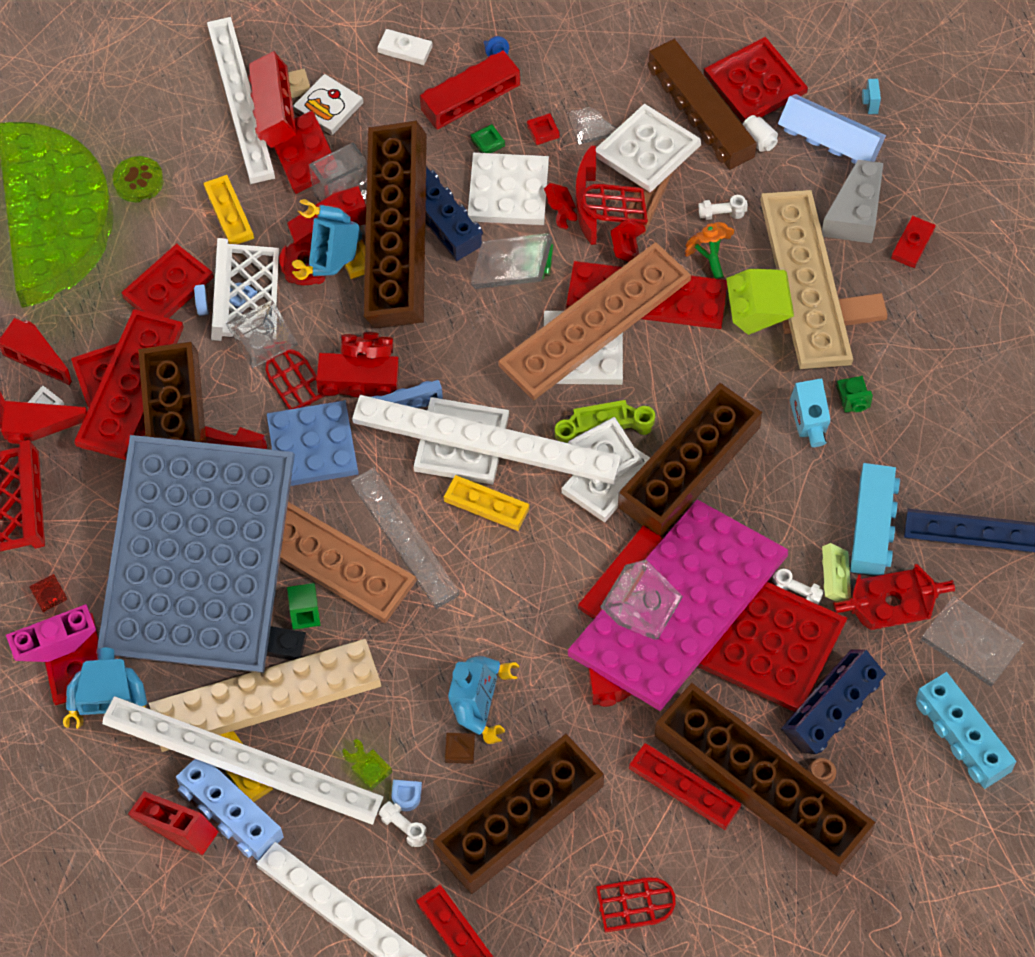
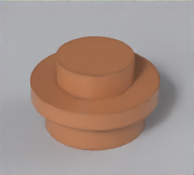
(823, 770)

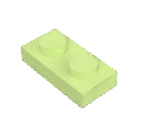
(836, 573)

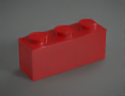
(357, 375)

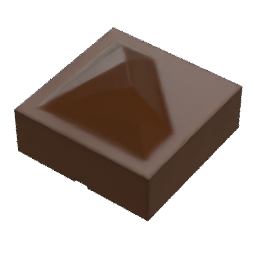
(460, 748)

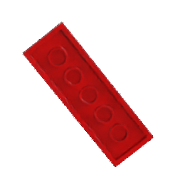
(694, 304)
(118, 401)

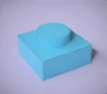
(871, 96)

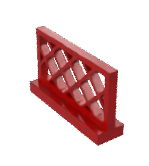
(31, 497)

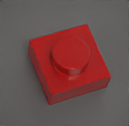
(543, 129)

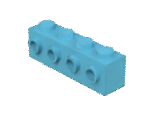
(873, 520)
(965, 730)

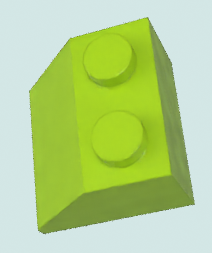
(759, 298)

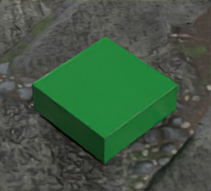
(488, 140)

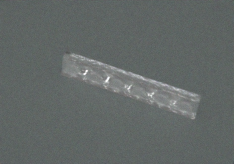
(405, 538)

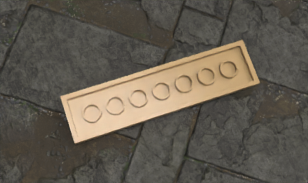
(801, 251)
(275, 692)

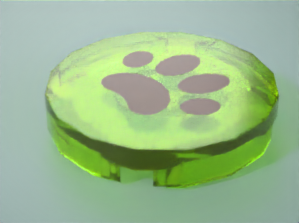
(138, 179)

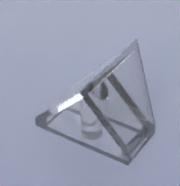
(589, 125)

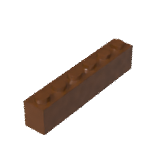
(701, 104)

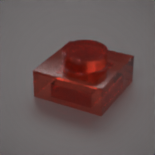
(48, 593)

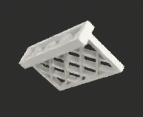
(223, 283)

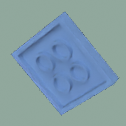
(318, 438)

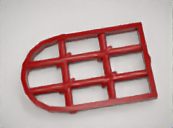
(624, 209)
(291, 389)
(624, 896)

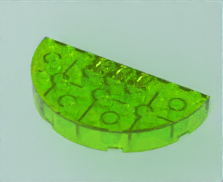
(54, 209)

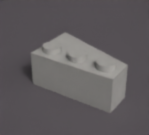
(856, 205)

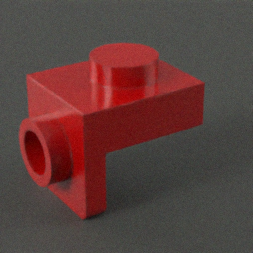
(625, 240)

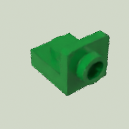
(854, 394)

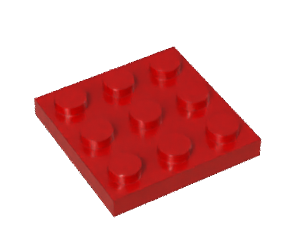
(755, 80)

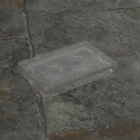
(511, 261)
(972, 641)

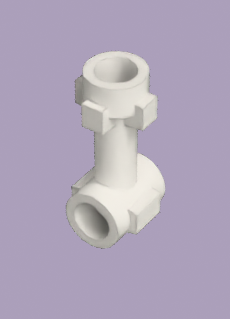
(736, 208)
(784, 580)
(415, 831)

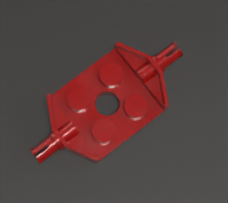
(913, 589)

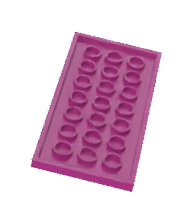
(718, 573)

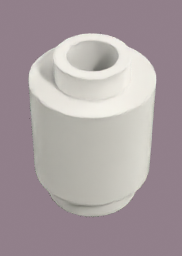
(761, 132)

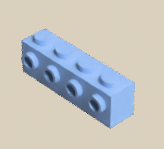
(830, 130)
(229, 807)

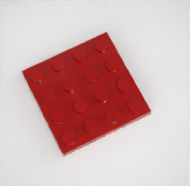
(776, 646)

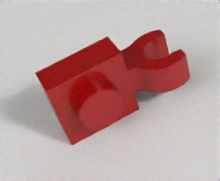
(561, 200)

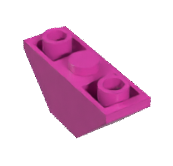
(52, 636)

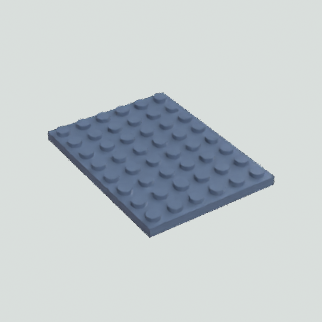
(196, 553)

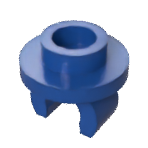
(496, 45)

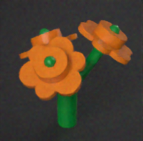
(713, 234)

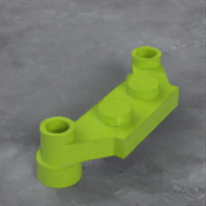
(591, 416)

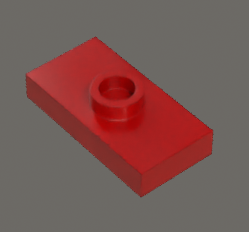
(913, 241)

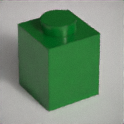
(303, 606)

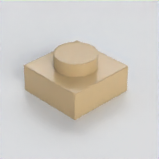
(298, 83)

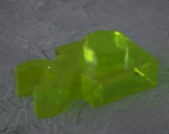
(369, 767)

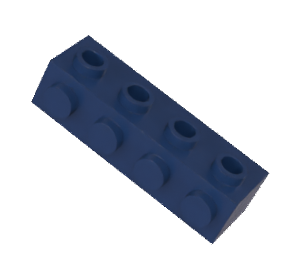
(449, 220)
(834, 701)

